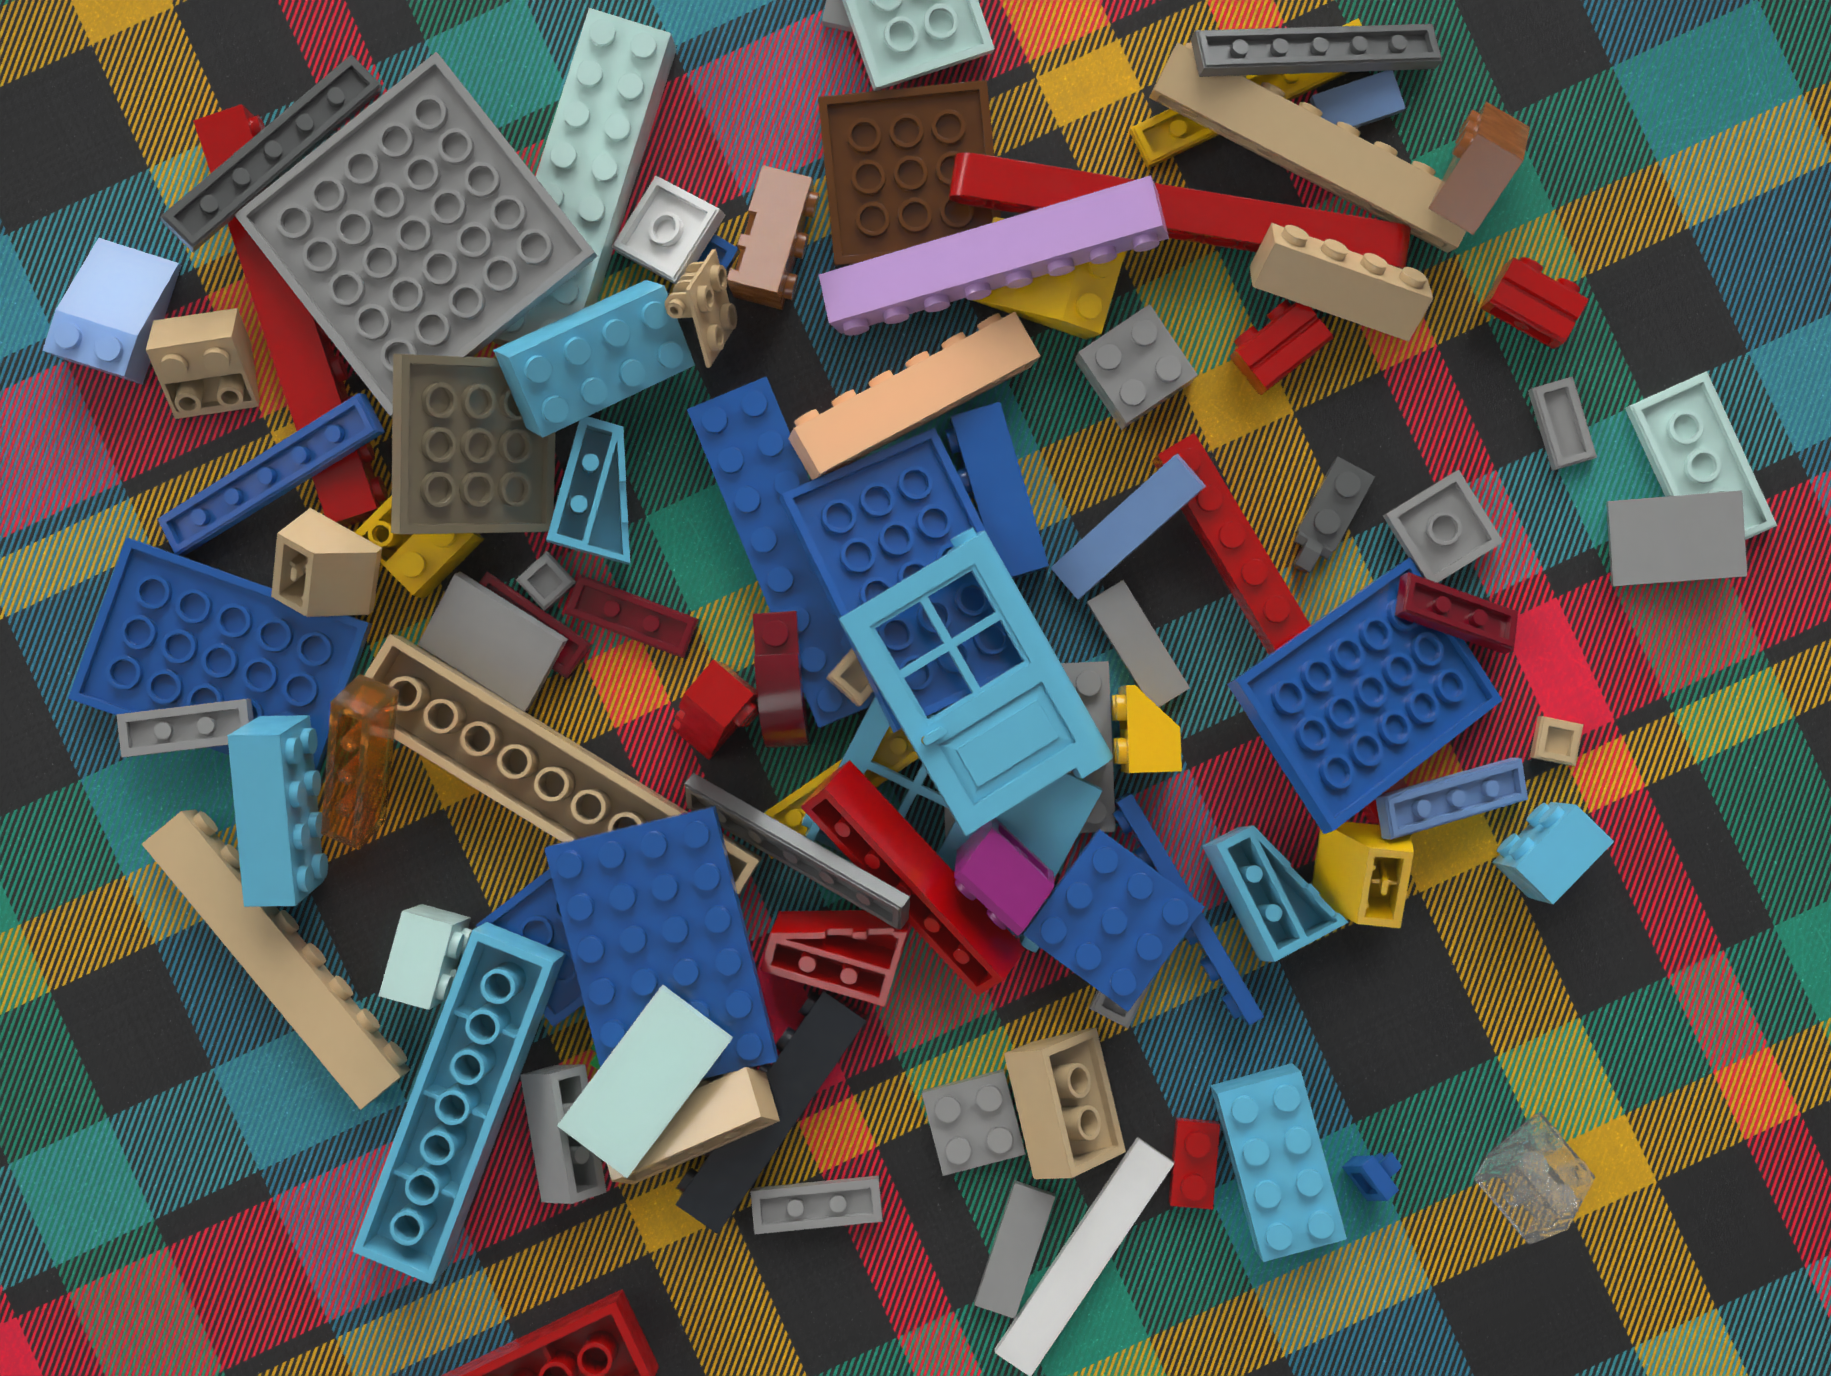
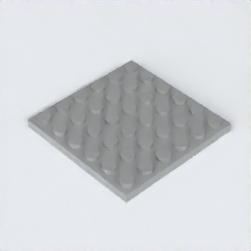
(415, 230)

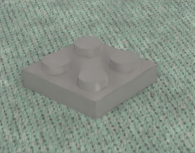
(1443, 528)
(973, 1122)

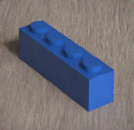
(997, 487)

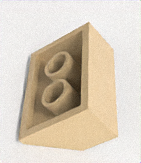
(1065, 1104)

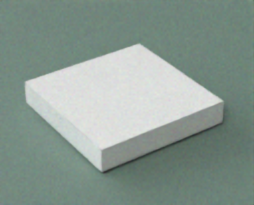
(668, 230)

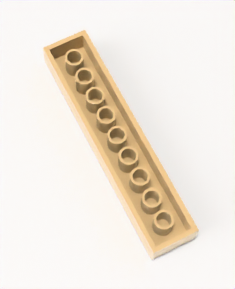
(517, 755)

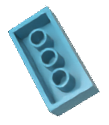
(594, 358)
(277, 810)
(1278, 1162)

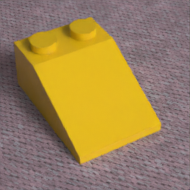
(1068, 302)

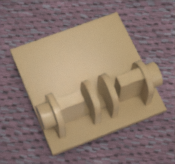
(704, 296)

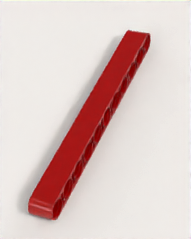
(1187, 212)

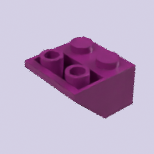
(1002, 876)

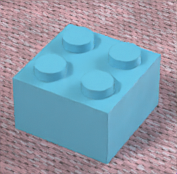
(1551, 851)

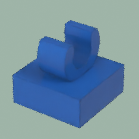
(1372, 1175)

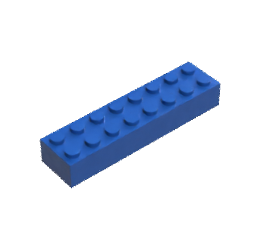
(753, 466)

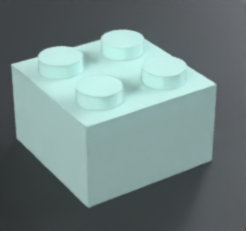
(425, 956)

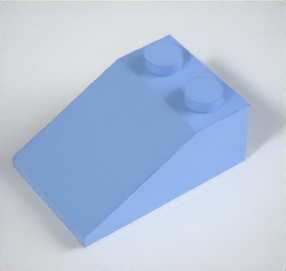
(112, 309)

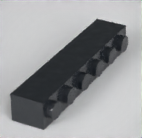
(802, 1067)

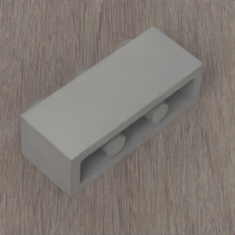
(563, 1166)

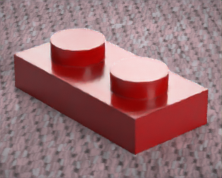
(1194, 1163)

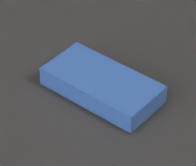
(1361, 100)

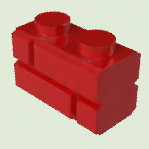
(1535, 302)
(1279, 346)

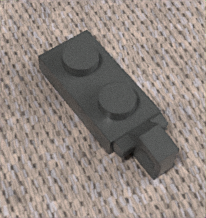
(1330, 512)

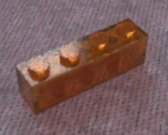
(359, 761)

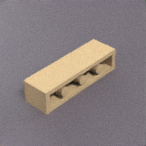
(1340, 281)
(707, 1120)

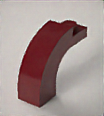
(779, 680)

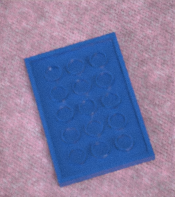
(879, 526)
(205, 636)
(1362, 700)
(659, 911)

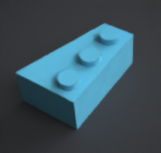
(593, 494)
(1268, 895)

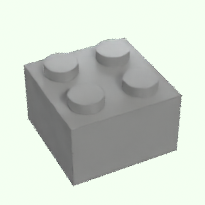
(1135, 367)

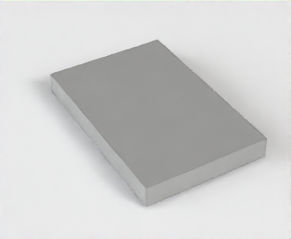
(1676, 538)
(492, 641)

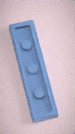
(1128, 526)
(1451, 798)

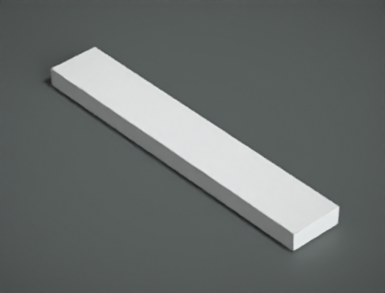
(1083, 1256)

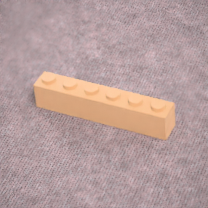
(913, 396)

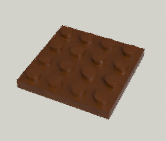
(894, 164)

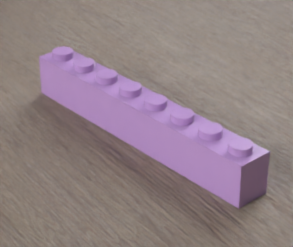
(995, 257)

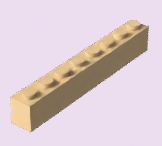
(1308, 145)
(278, 959)

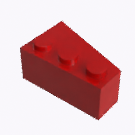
(715, 708)
(836, 952)

